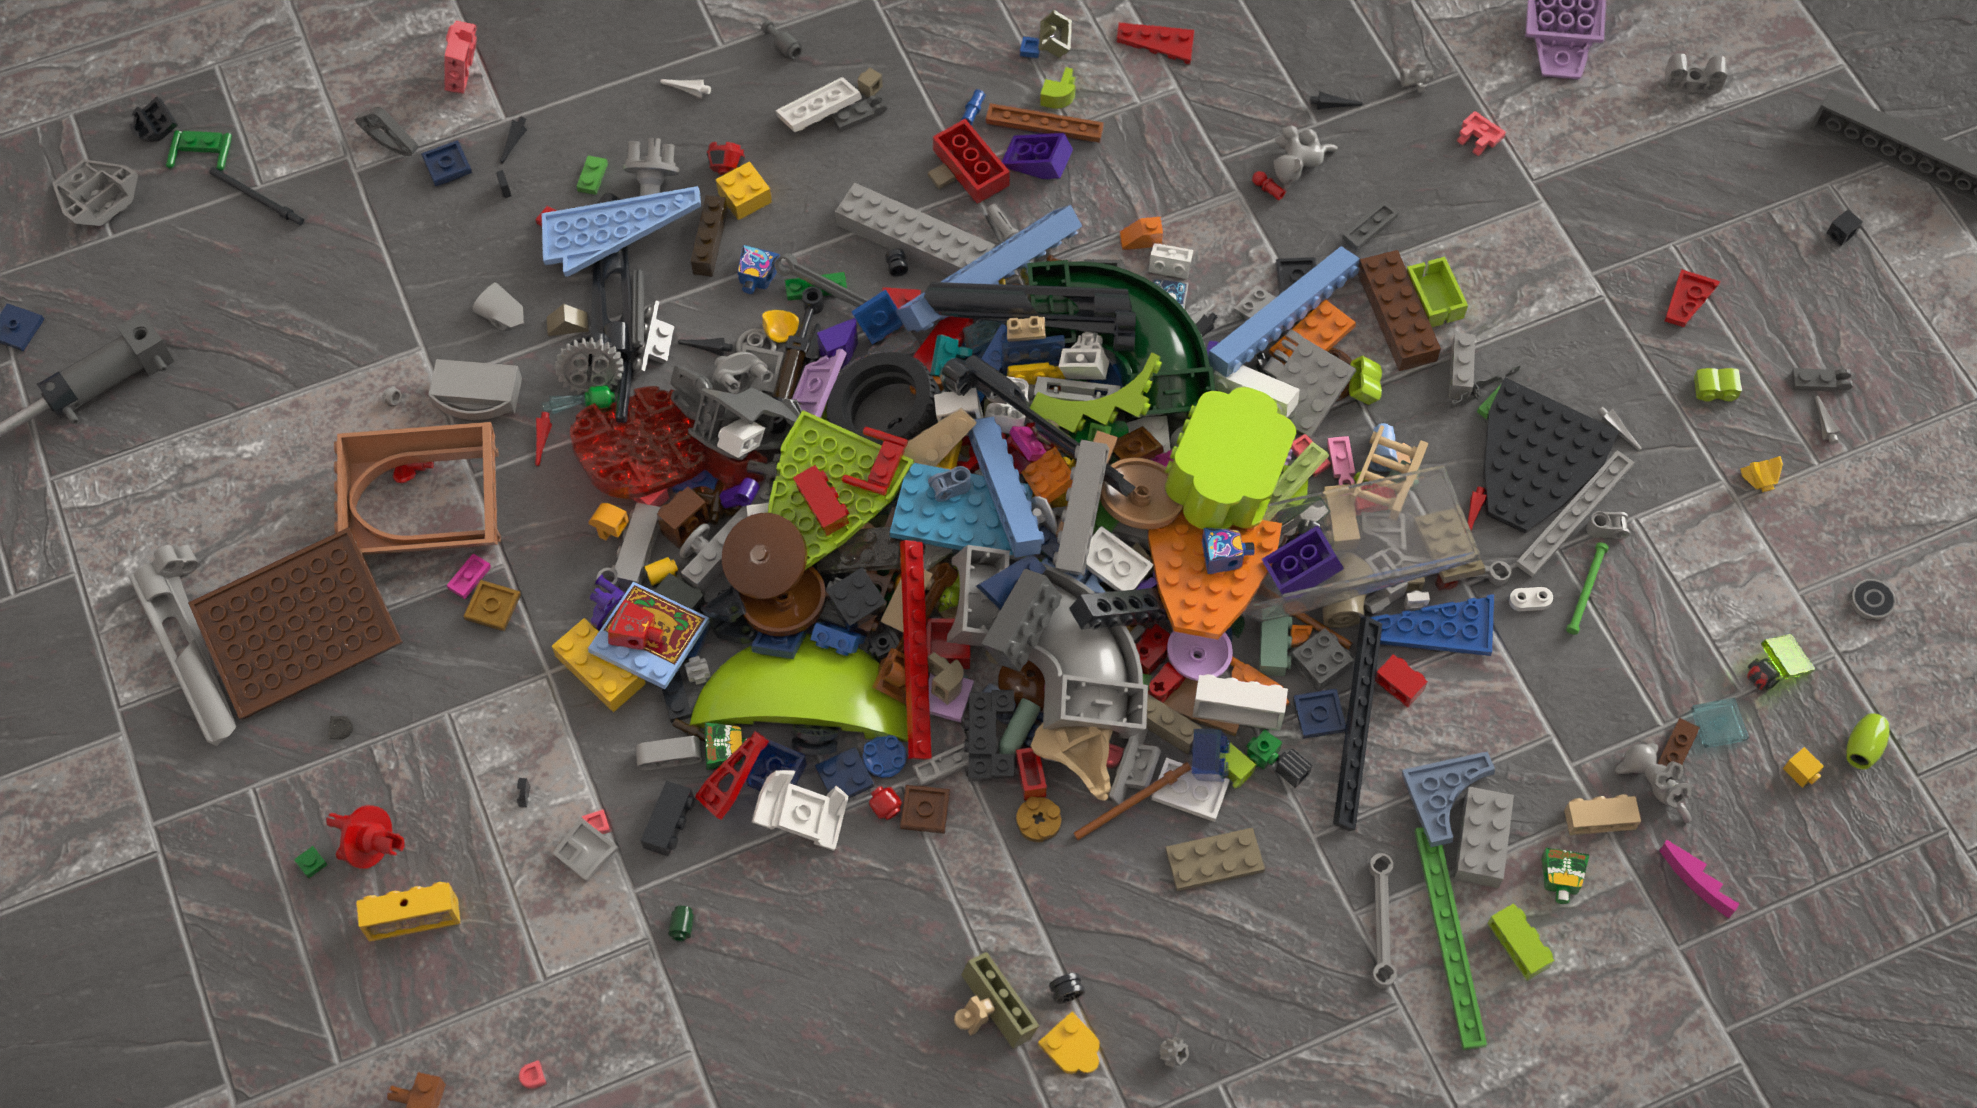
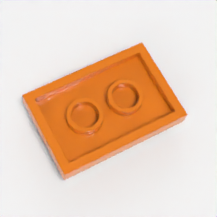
(1049, 475)

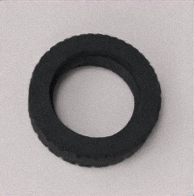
(874, 373)

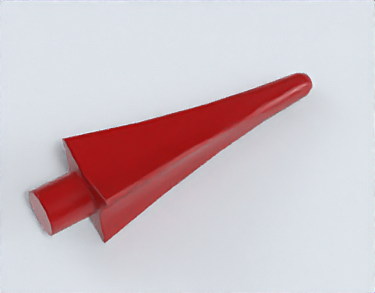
(543, 428)
(1476, 503)

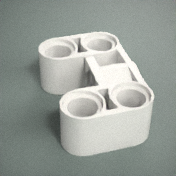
(1005, 414)

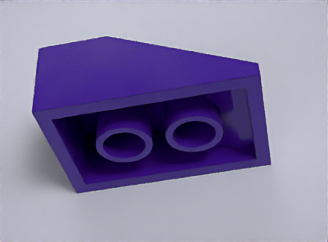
(1038, 155)

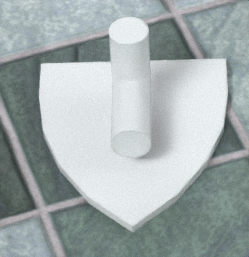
(1044, 513)

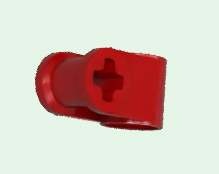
(1165, 683)

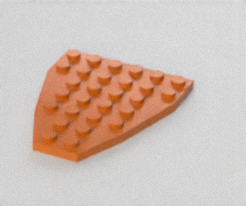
(1202, 601)

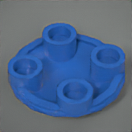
(884, 756)

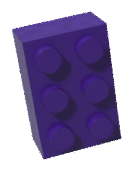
(1303, 562)

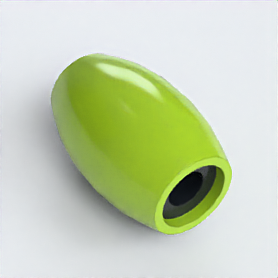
(1867, 741)

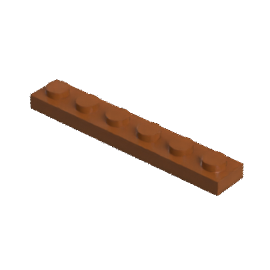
(1044, 122)

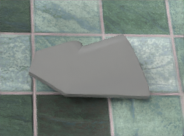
(499, 308)

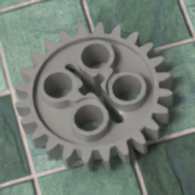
(573, 365)

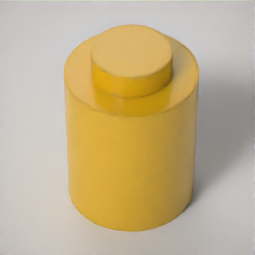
(660, 569)

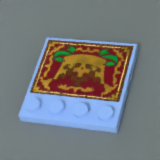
(657, 660)

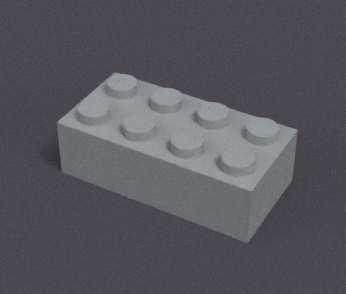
(1483, 837)

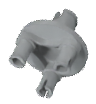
(651, 170)
(740, 373)

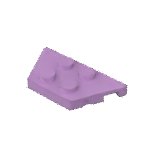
(818, 382)

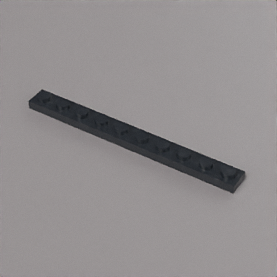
(1357, 724)

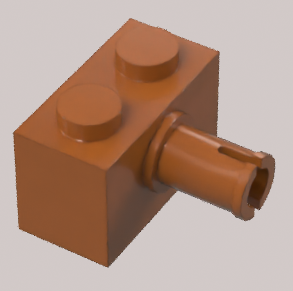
(425, 1092)

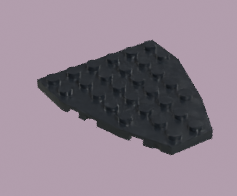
(1538, 455)

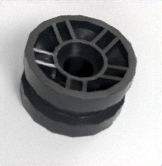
(1066, 988)

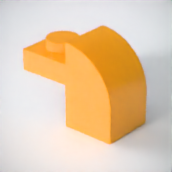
(609, 520)

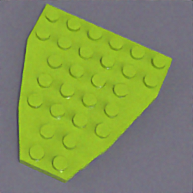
(838, 454)

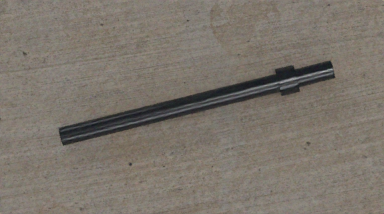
(284, 212)

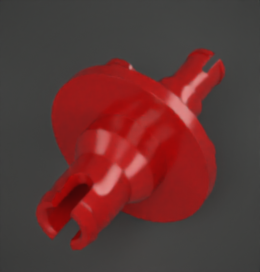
(365, 836)

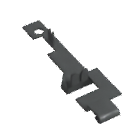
(1481, 383)

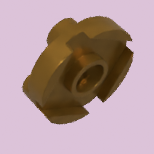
(1044, 830)

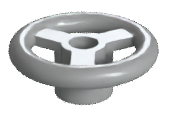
(754, 336)
(695, 541)

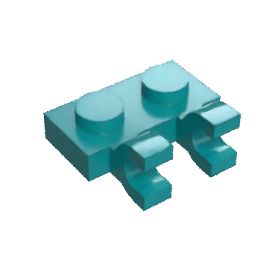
(946, 349)

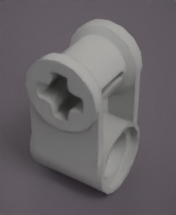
(1612, 525)

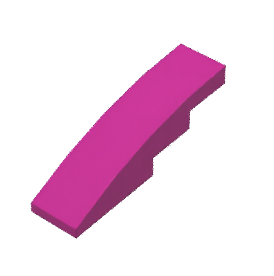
(1691, 872)

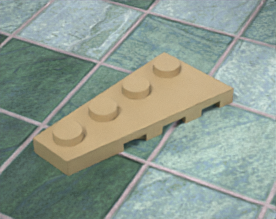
(939, 439)

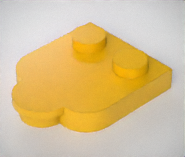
(1072, 1046)

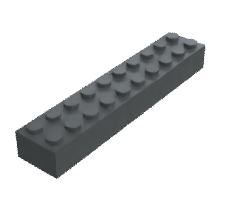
(1898, 144)

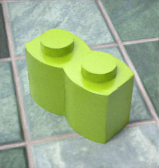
(1366, 380)
(1717, 384)

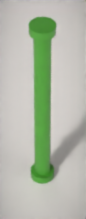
(1573, 627)

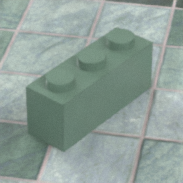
(1274, 646)

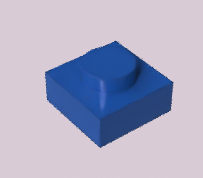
(1030, 47)

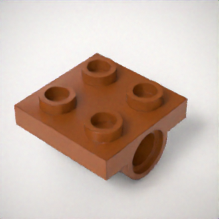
(892, 676)

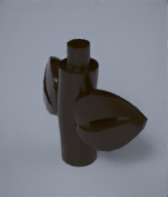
(713, 500)

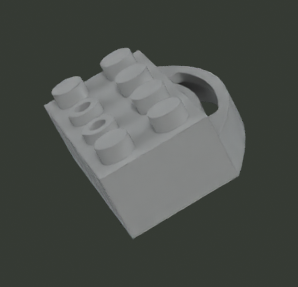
(474, 386)

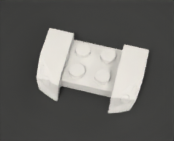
(800, 810)

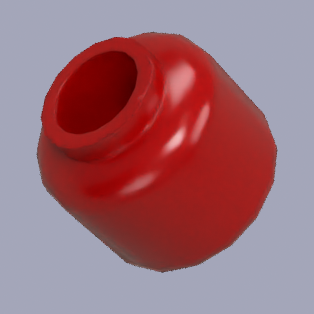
(885, 803)

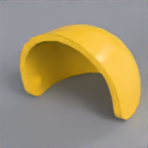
(779, 324)

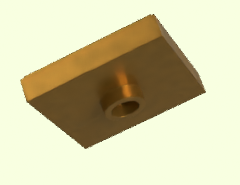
(492, 605)

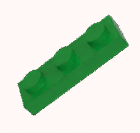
(796, 286)

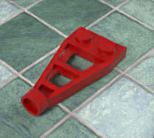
(712, 796)

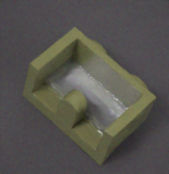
(1055, 34)

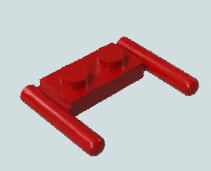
(885, 463)

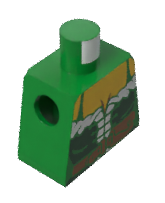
(721, 743)
(1563, 872)

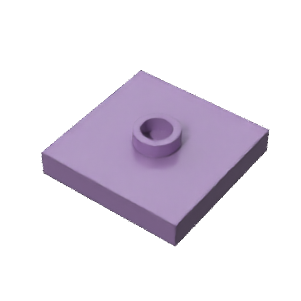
(954, 710)

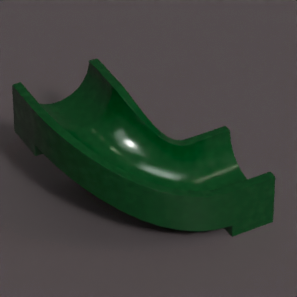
(1160, 329)

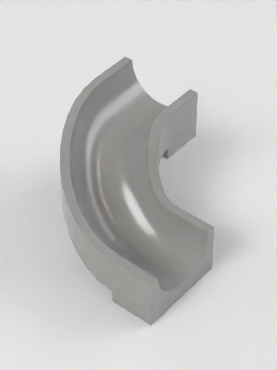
(1087, 673)

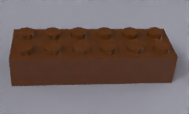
(1398, 310)

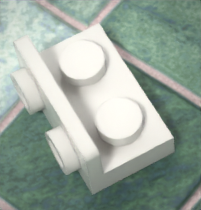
(1170, 261)

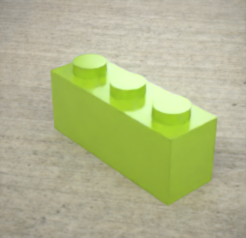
(1521, 941)

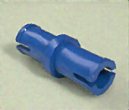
(973, 106)

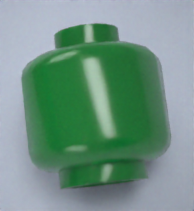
(600, 395)

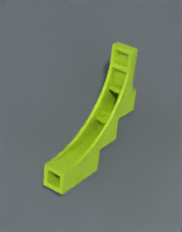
(1129, 398)

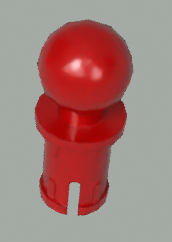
(1260, 179)

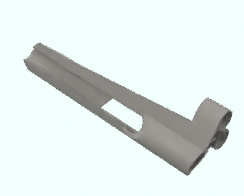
(162, 597)

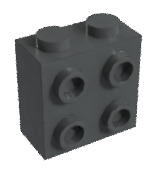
(1322, 659)

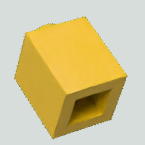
(1804, 768)

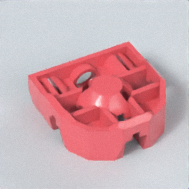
(459, 55)

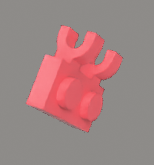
(1483, 129)

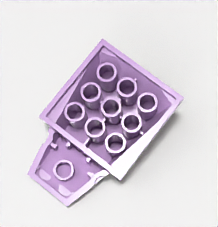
(1565, 33)

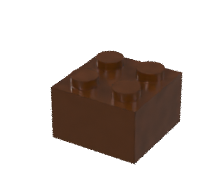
(682, 516)

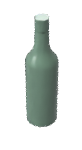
(1018, 727)

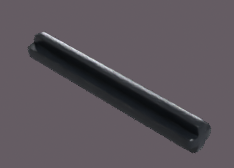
(624, 393)

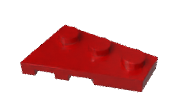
(1688, 297)

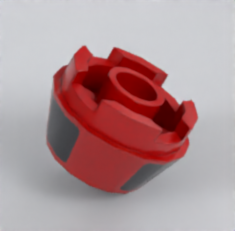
(725, 157)

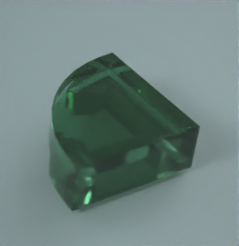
(1238, 626)

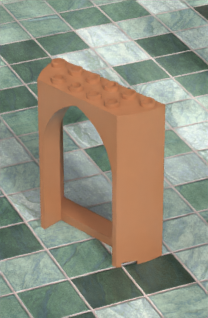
(371, 453)

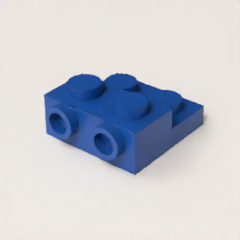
(878, 317)
(837, 637)

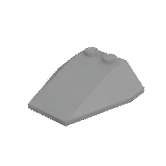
(95, 191)

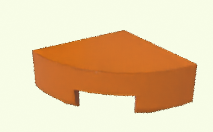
(1300, 634)

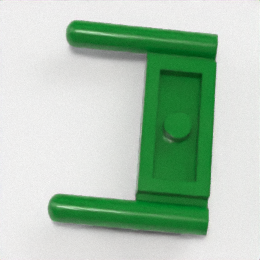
(200, 142)

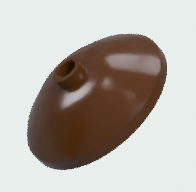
(1024, 687)

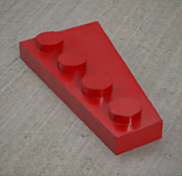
(1158, 39)

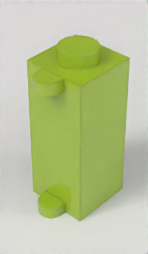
(1239, 767)

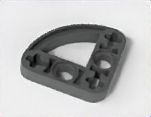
(395, 136)

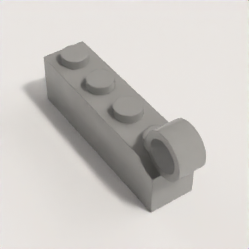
(636, 548)

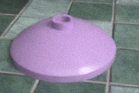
(1213, 653)

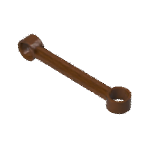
(944, 577)

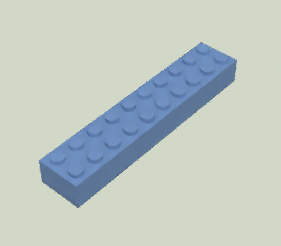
(999, 262)

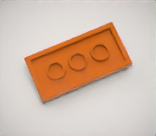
(1323, 327)

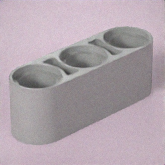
(668, 753)

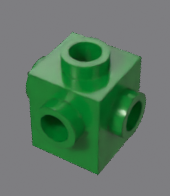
(1264, 749)

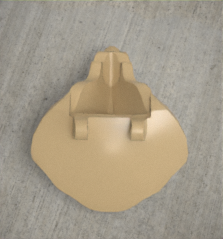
(1080, 749)

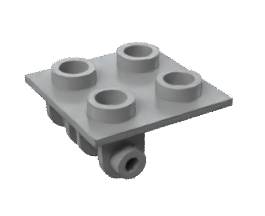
(1253, 303)

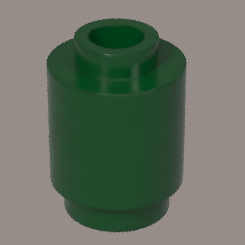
(681, 923)

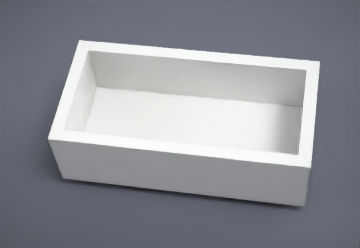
(1240, 702)

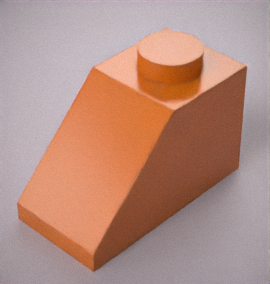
(1142, 234)

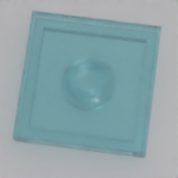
(1719, 722)

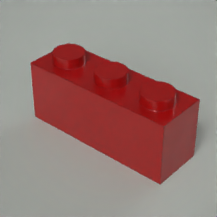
(822, 499)

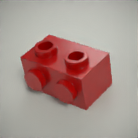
(1152, 648)

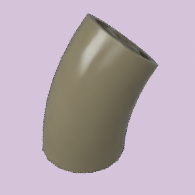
(1344, 613)

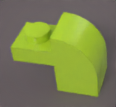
(1058, 94)

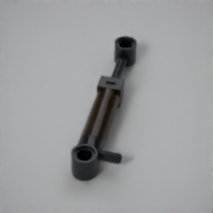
(795, 354)

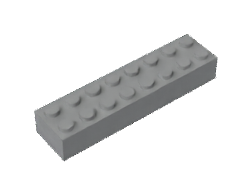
(908, 229)

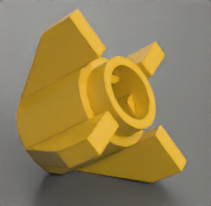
(1763, 474)

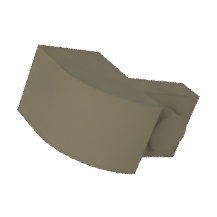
(947, 679)

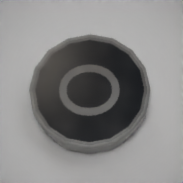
(1873, 599)

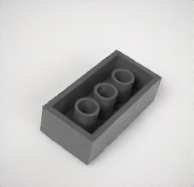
(1022, 620)

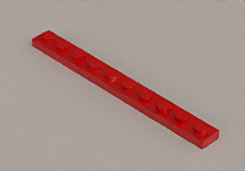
(915, 650)

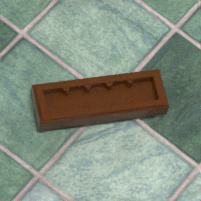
(1679, 743)

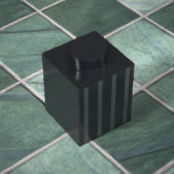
(1293, 767)

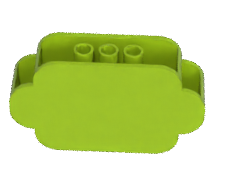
(1229, 458)

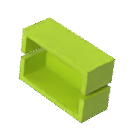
(1438, 291)

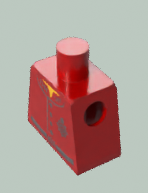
(633, 627)

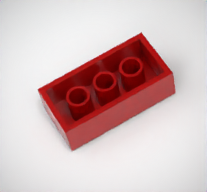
(971, 161)

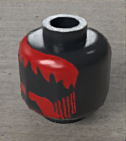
(1763, 674)

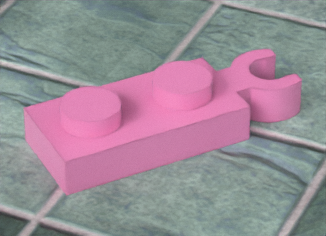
(1341, 459)

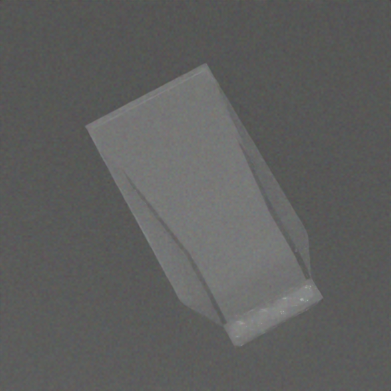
(1380, 533)

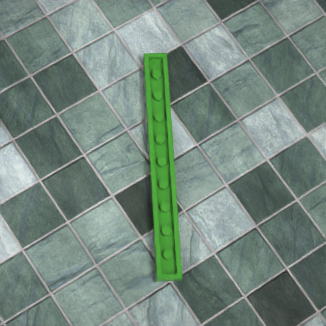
(1451, 943)

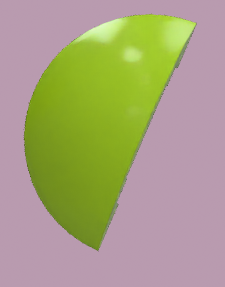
(806, 690)

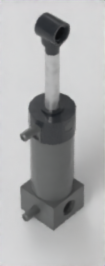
(71, 388)

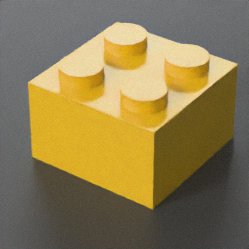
(744, 190)

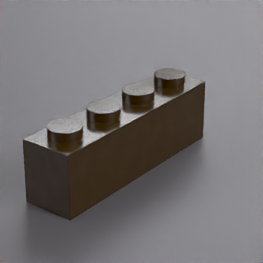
(709, 236)

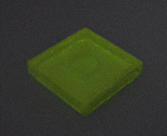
(1787, 656)

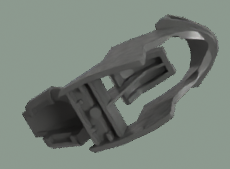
(710, 407)

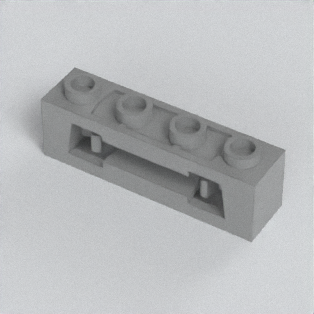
(1072, 390)

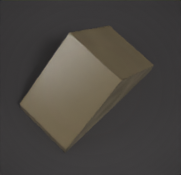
(567, 321)

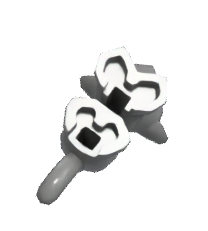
(1301, 152)
(1643, 759)

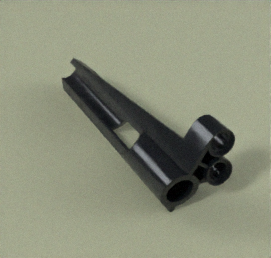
(1099, 308)
(617, 332)
(976, 373)

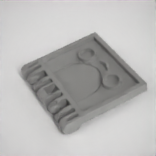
(1316, 374)

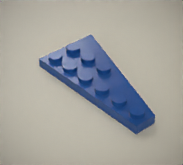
(1443, 627)

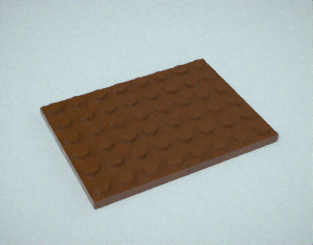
(295, 623)

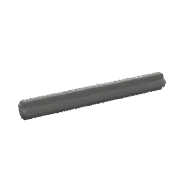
(637, 308)

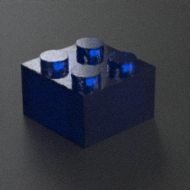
(1210, 755)
(775, 758)

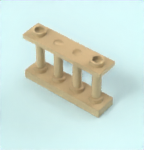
(1414, 453)

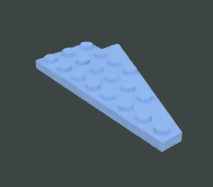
(597, 230)

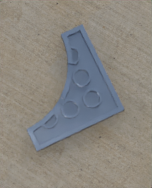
(1437, 786)

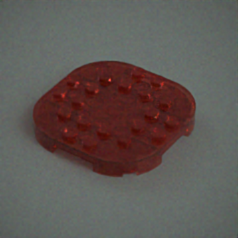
(643, 453)

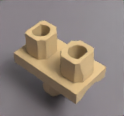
(1026, 329)
(974, 1014)

